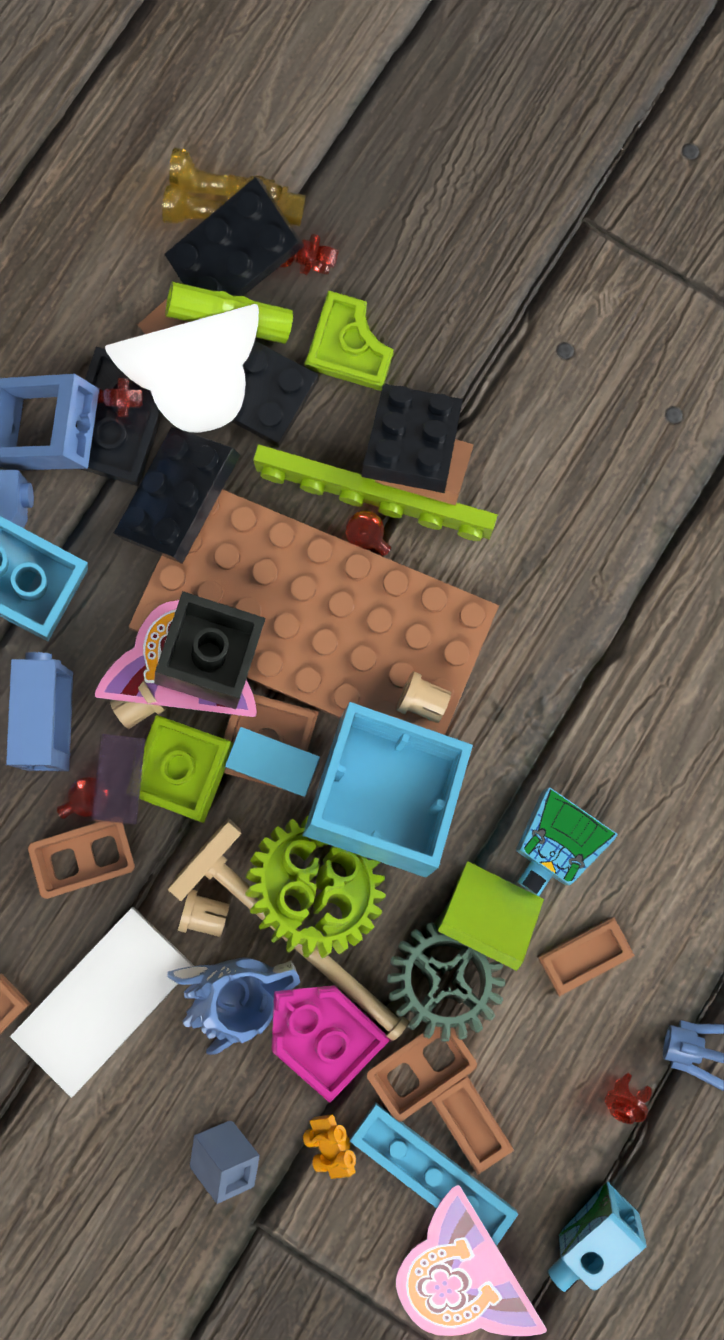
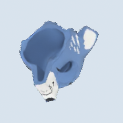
(233, 998)

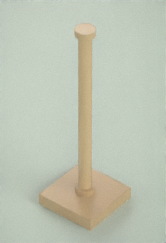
(211, 863)

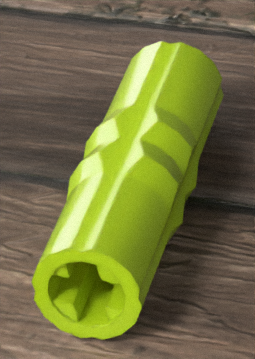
(195, 303)

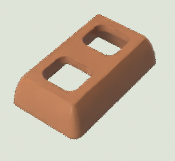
(80, 842)
(431, 1082)

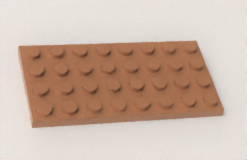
(335, 614)

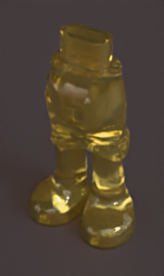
(187, 178)

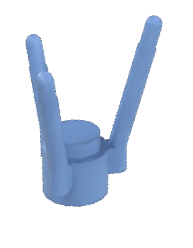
(684, 1046)

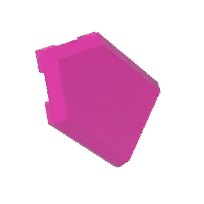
(323, 1037)

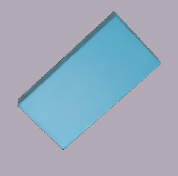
(272, 762)

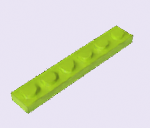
(356, 490)

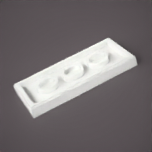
(101, 1002)

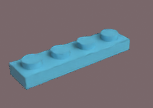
(428, 1169)

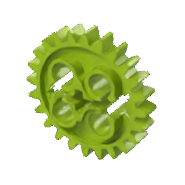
(279, 877)

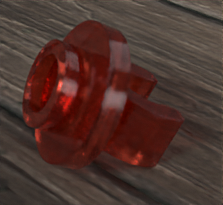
(315, 256)
(626, 1106)

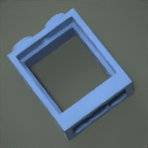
(69, 445)
(39, 714)

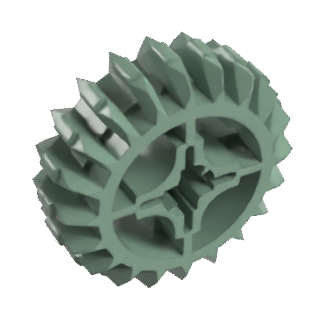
(462, 992)

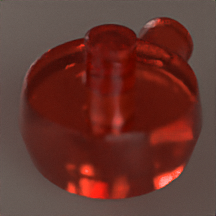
(121, 397)
(367, 531)
(79, 798)

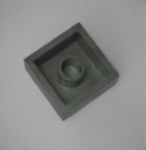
(209, 650)

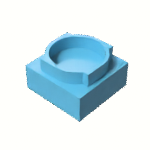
(388, 790)

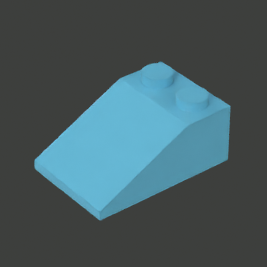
(35, 580)

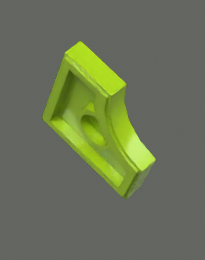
(346, 346)

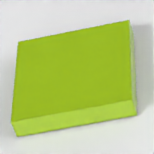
(182, 768)
(491, 916)

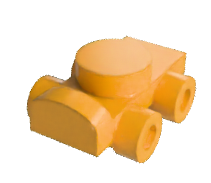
(334, 1147)

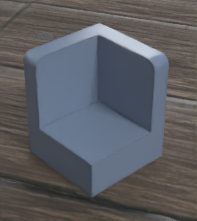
(224, 1161)

